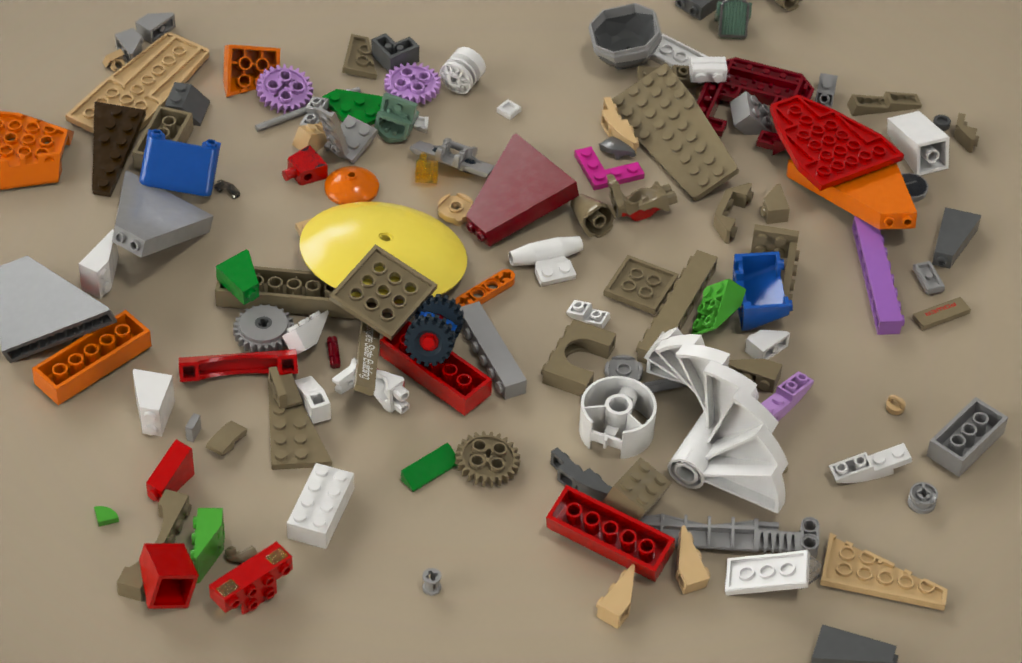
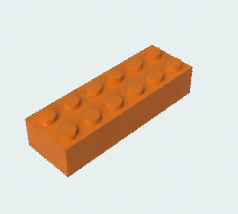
(91, 358)

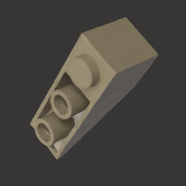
(761, 371)

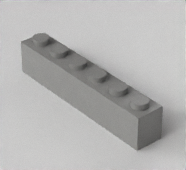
(492, 351)

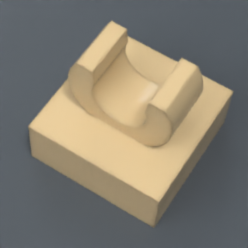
(114, 58)

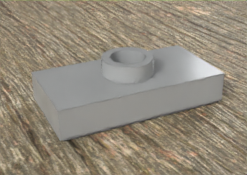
(928, 277)

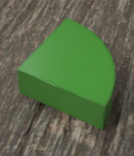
(105, 515)

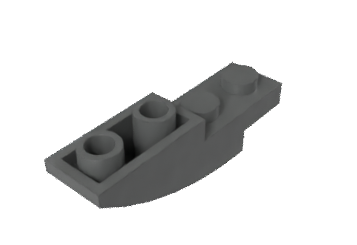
(573, 476)

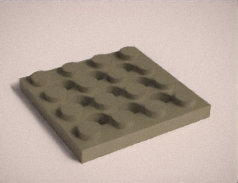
(385, 303)

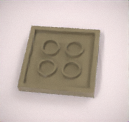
(641, 284)

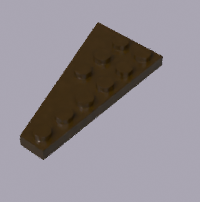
(113, 139)

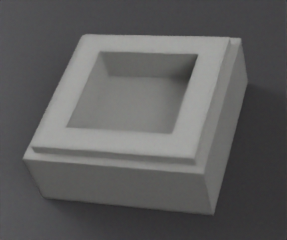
(193, 427)

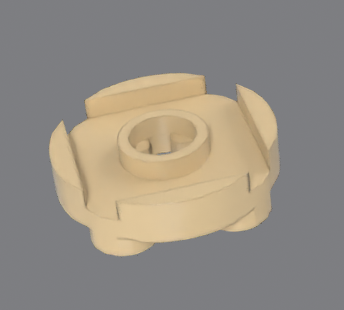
(451, 215)

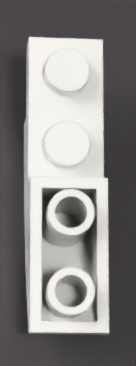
(871, 467)

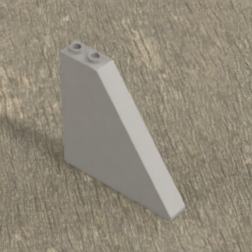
(155, 219)

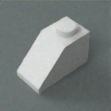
(766, 343)

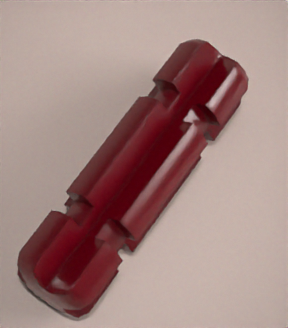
(333, 351)

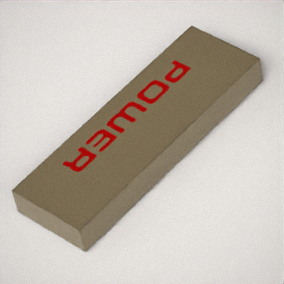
(941, 313)

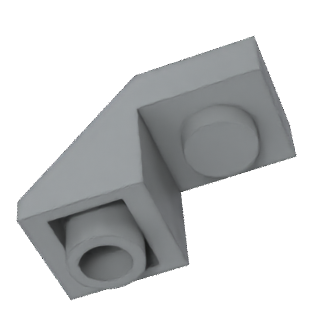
(826, 89)

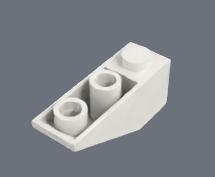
(306, 334)
(314, 399)

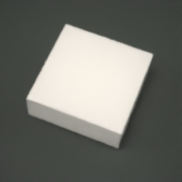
(508, 109)

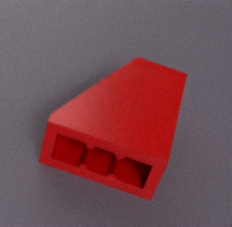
(172, 471)

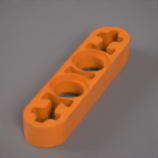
(482, 288)

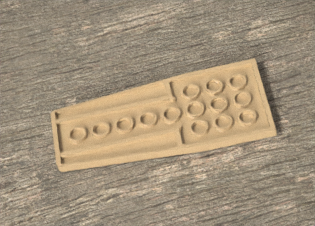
(144, 79)

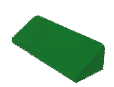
(428, 467)

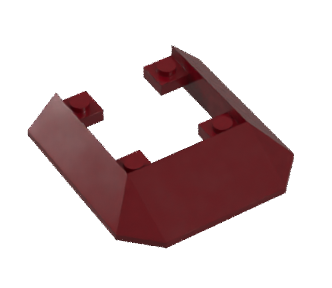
(761, 80)

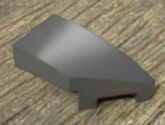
(617, 147)

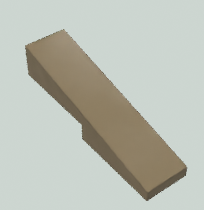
(889, 102)

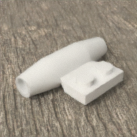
(549, 258)

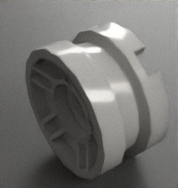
(922, 498)

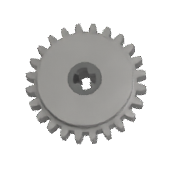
(262, 328)

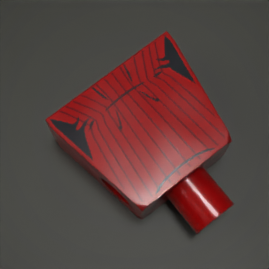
(306, 167)

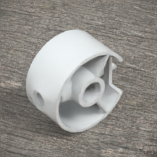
(609, 408)

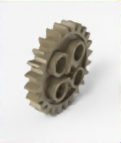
(487, 459)

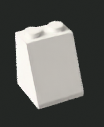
(154, 400)

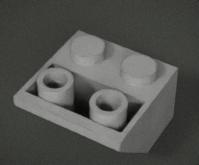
(750, 115)

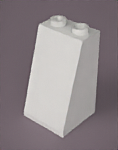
(920, 141)

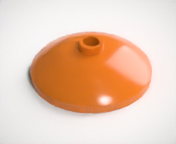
(351, 185)

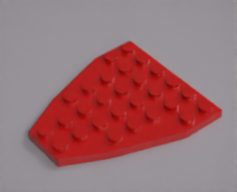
(828, 144)

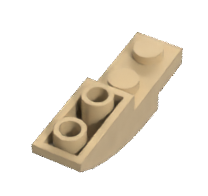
(615, 126)

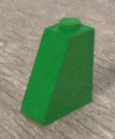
(239, 277)

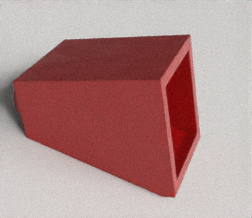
(167, 575)

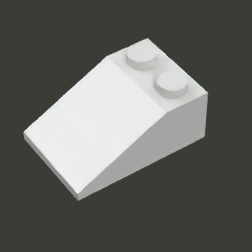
(99, 267)

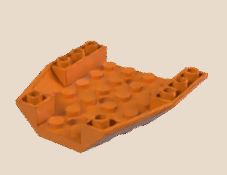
(26, 158)

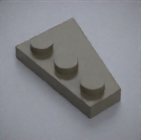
(359, 58)

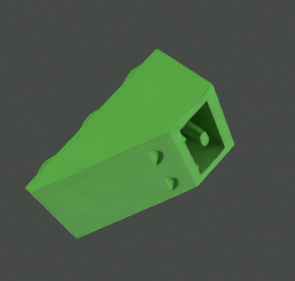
(718, 304)
(207, 538)

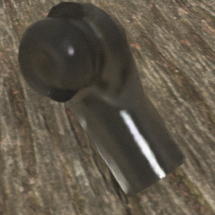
(232, 190)

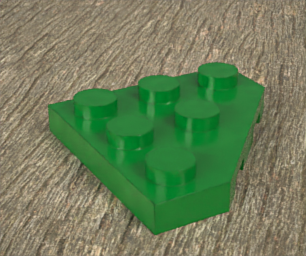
(356, 104)

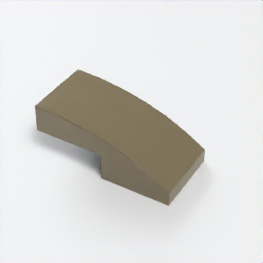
(224, 439)

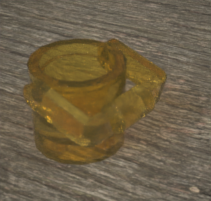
(426, 170)

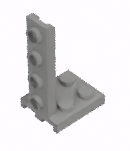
(347, 139)

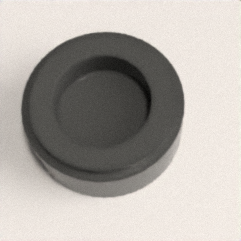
(942, 122)

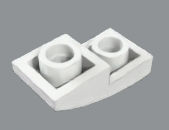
(584, 312)

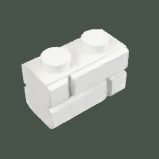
(708, 69)

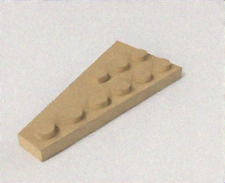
(872, 575)

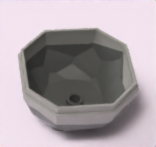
(625, 35)

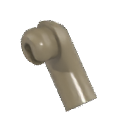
(236, 556)

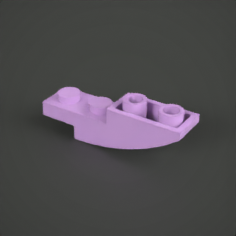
(788, 395)

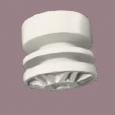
(462, 70)

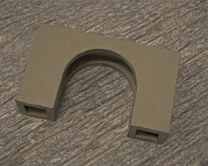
(576, 338)

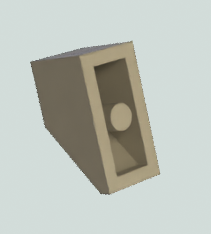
(775, 206)

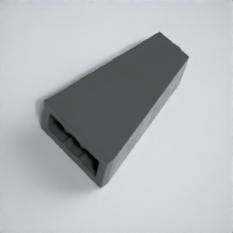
(954, 235)
(846, 647)

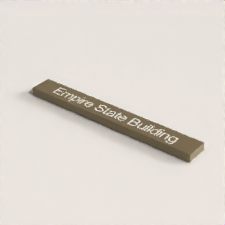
(366, 360)

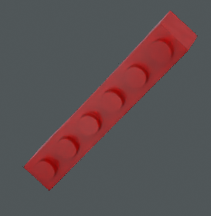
(210, 366)

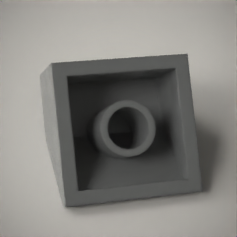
(188, 99)

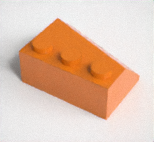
(245, 65)

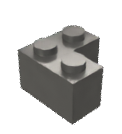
(394, 53)

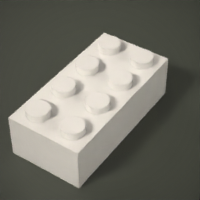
(320, 506)

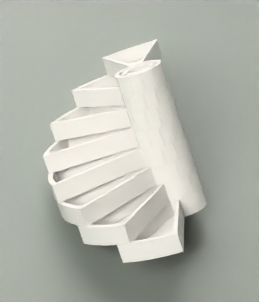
(733, 436)

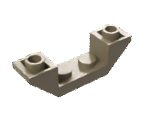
(735, 196)

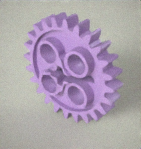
(413, 82)
(284, 89)

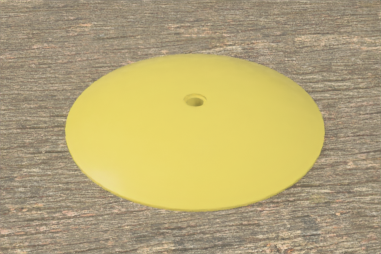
(345, 233)

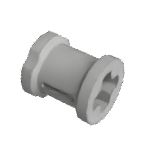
(434, 580)

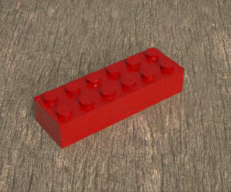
(452, 381)
(610, 533)

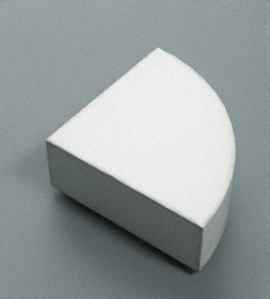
(422, 124)

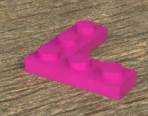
(597, 175)

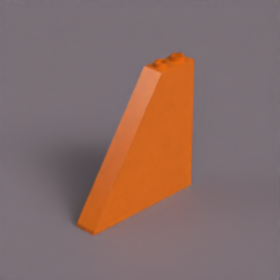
(874, 197)

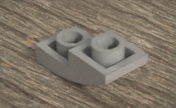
(312, 115)

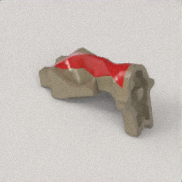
(641, 202)

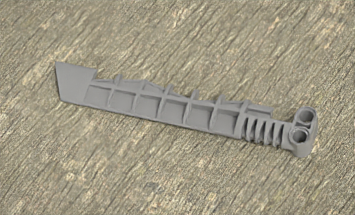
(741, 535)

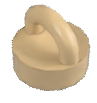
(895, 405)

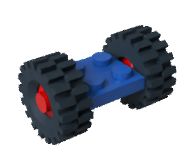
(434, 330)

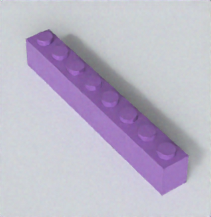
(877, 278)

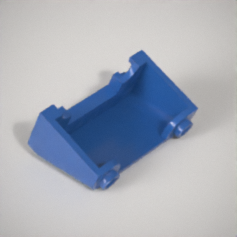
(179, 164)
(764, 292)

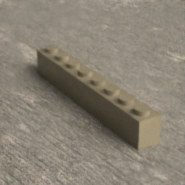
(681, 300)

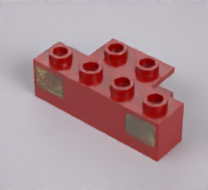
(252, 580)

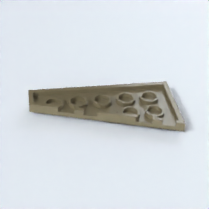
(294, 437)

